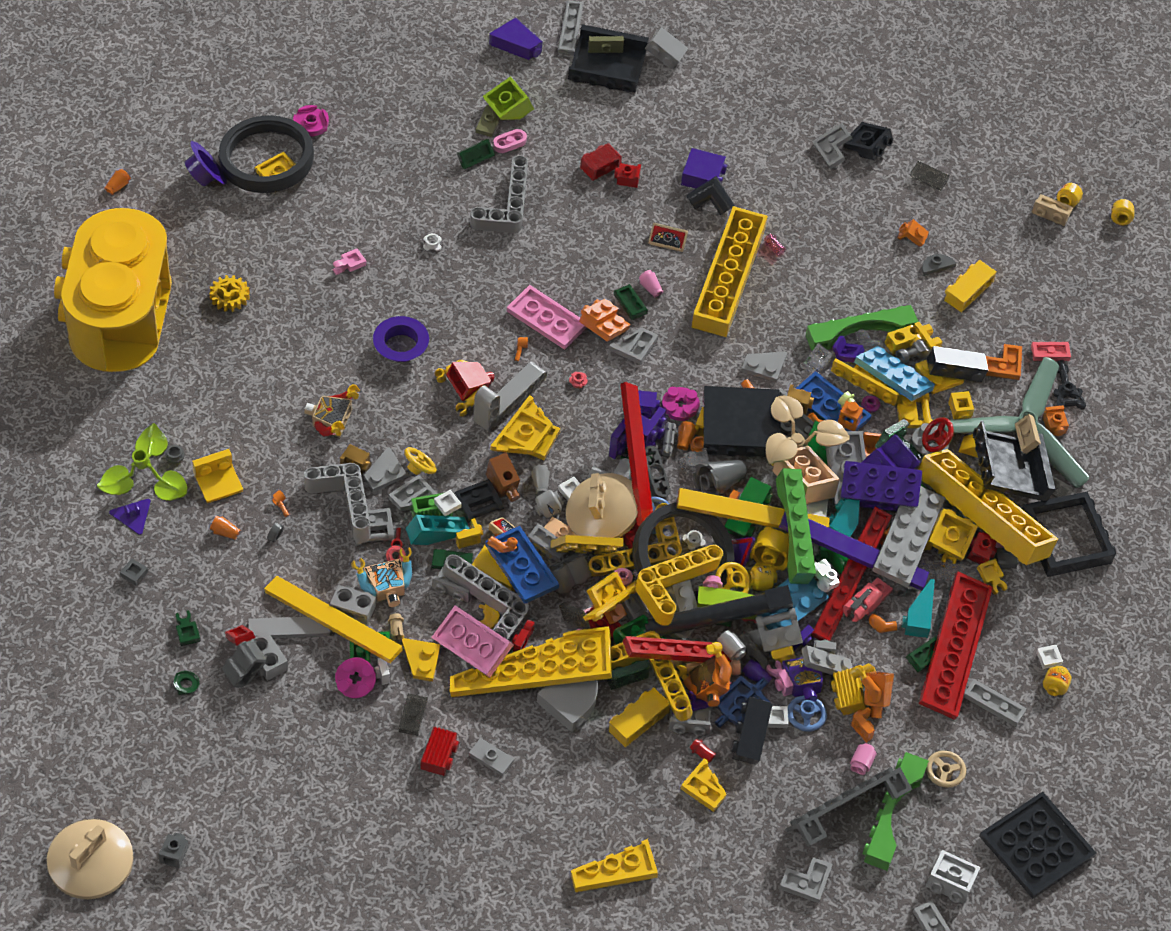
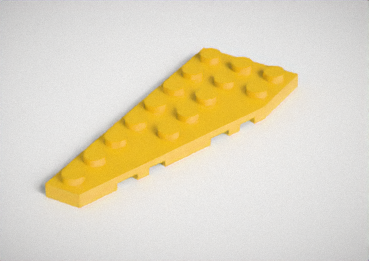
(568, 659)

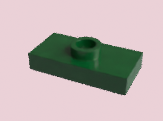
(475, 154)
(630, 302)
(440, 556)
(921, 657)

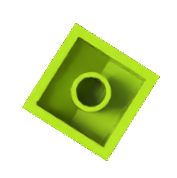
(508, 100)

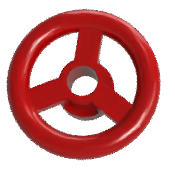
(940, 436)

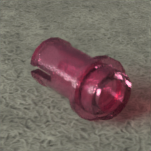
(771, 241)

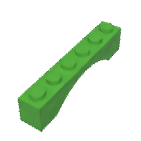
(885, 320)
(800, 555)
(882, 847)

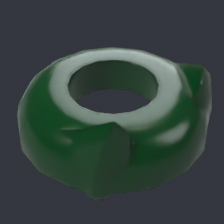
(185, 675)

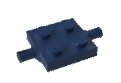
(732, 700)

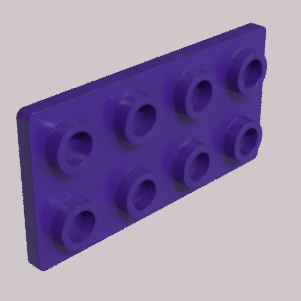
(881, 485)

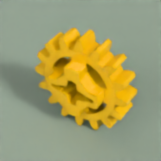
(229, 293)

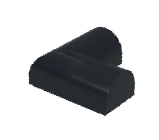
(711, 191)

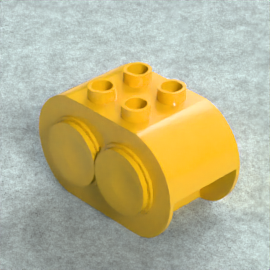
(115, 289)

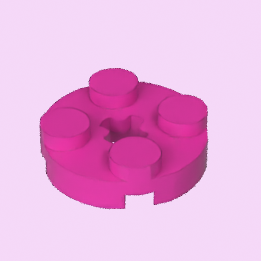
(320, 119)
(678, 394)
(348, 668)

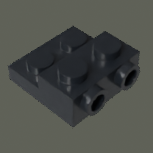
(869, 140)

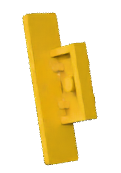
(865, 380)
(607, 594)

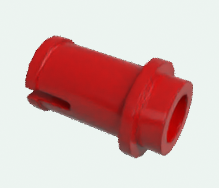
(702, 750)

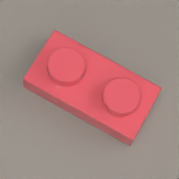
(1053, 350)

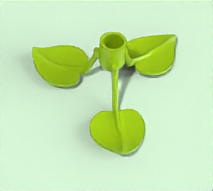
(150, 442)

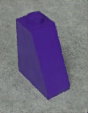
(516, 39)

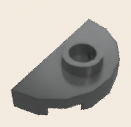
(937, 263)

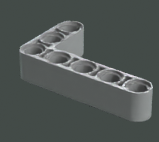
(508, 219)
(492, 407)
(346, 478)
(490, 597)

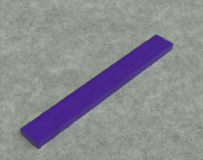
(851, 548)

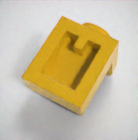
(469, 537)
(782, 654)

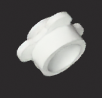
(432, 238)
(696, 535)

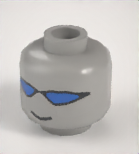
(548, 504)

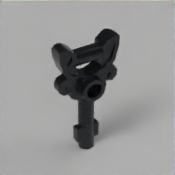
(1068, 389)

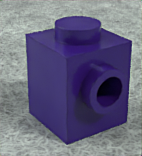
(648, 403)

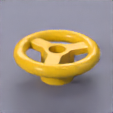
(420, 462)
(742, 576)

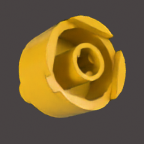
(771, 548)

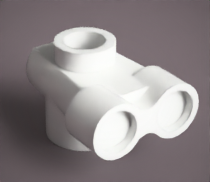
(826, 576)

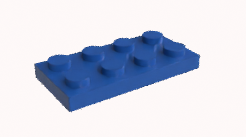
(826, 400)
(524, 567)

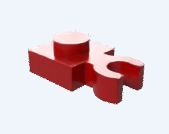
(521, 640)

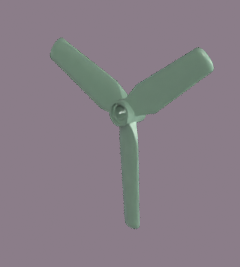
(1033, 404)

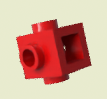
(982, 548)

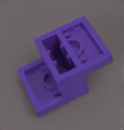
(652, 430)
(893, 454)

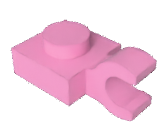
(351, 260)
(783, 681)

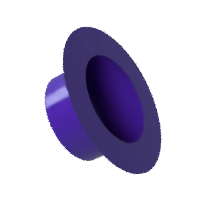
(203, 166)
(401, 326)

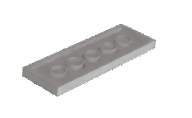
(908, 538)

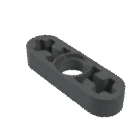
(654, 481)

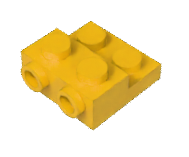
(952, 534)

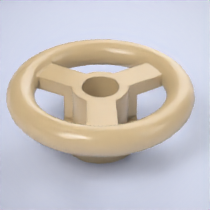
(943, 777)

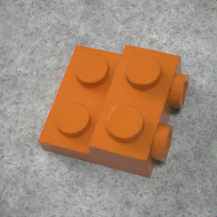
(603, 319)

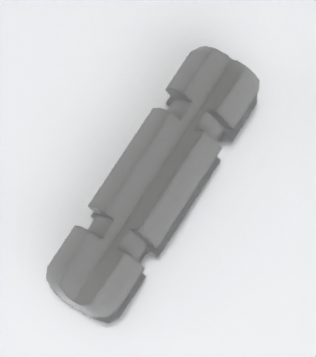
(668, 440)

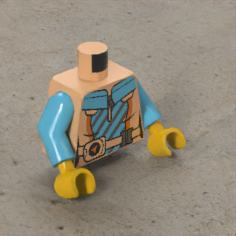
(386, 579)

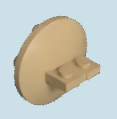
(602, 506)
(90, 859)

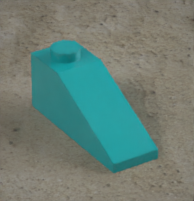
(434, 529)
(919, 614)

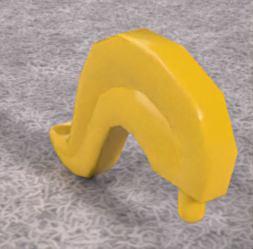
(491, 616)

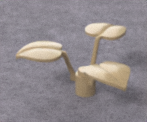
(780, 448)

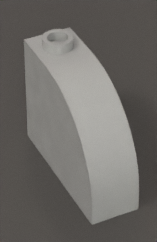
(569, 702)

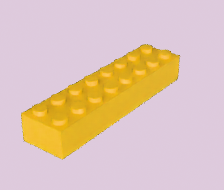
(729, 272)
(986, 507)

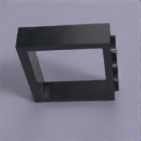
(1106, 557)

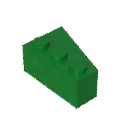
(753, 492)

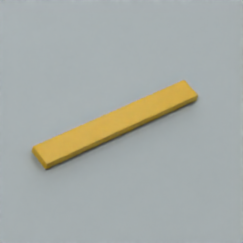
(735, 508)
(333, 619)

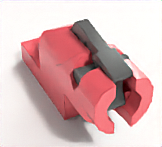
(867, 599)

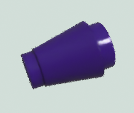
(755, 671)

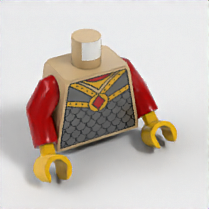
(332, 412)

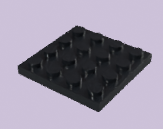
(1037, 844)

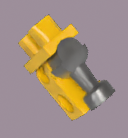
(912, 336)

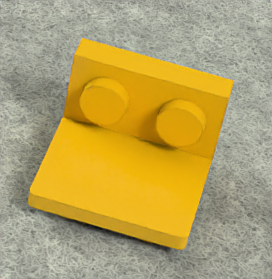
(216, 476)

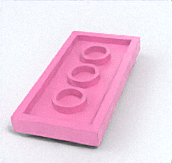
(546, 317)
(472, 641)

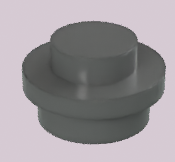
(174, 454)

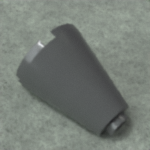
(718, 476)

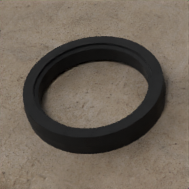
(273, 183)
(709, 522)

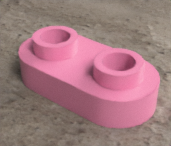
(509, 141)

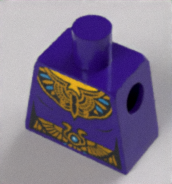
(805, 679)

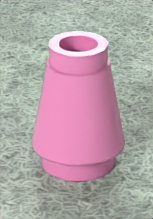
(650, 283)

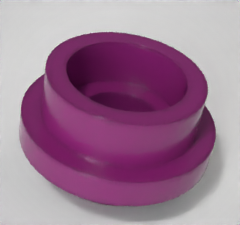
(870, 407)

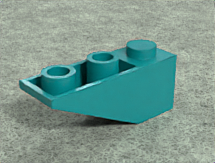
(846, 516)

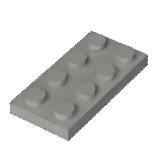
(850, 451)

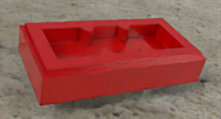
(239, 635)

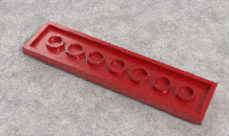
(956, 645)

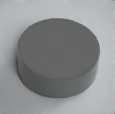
(275, 532)

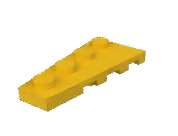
(625, 867)

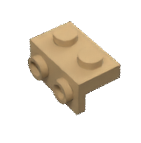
(1052, 210)

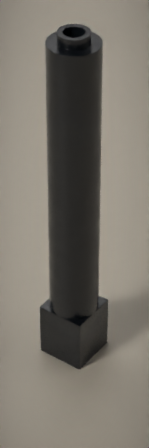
(771, 602)

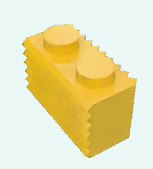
(849, 692)

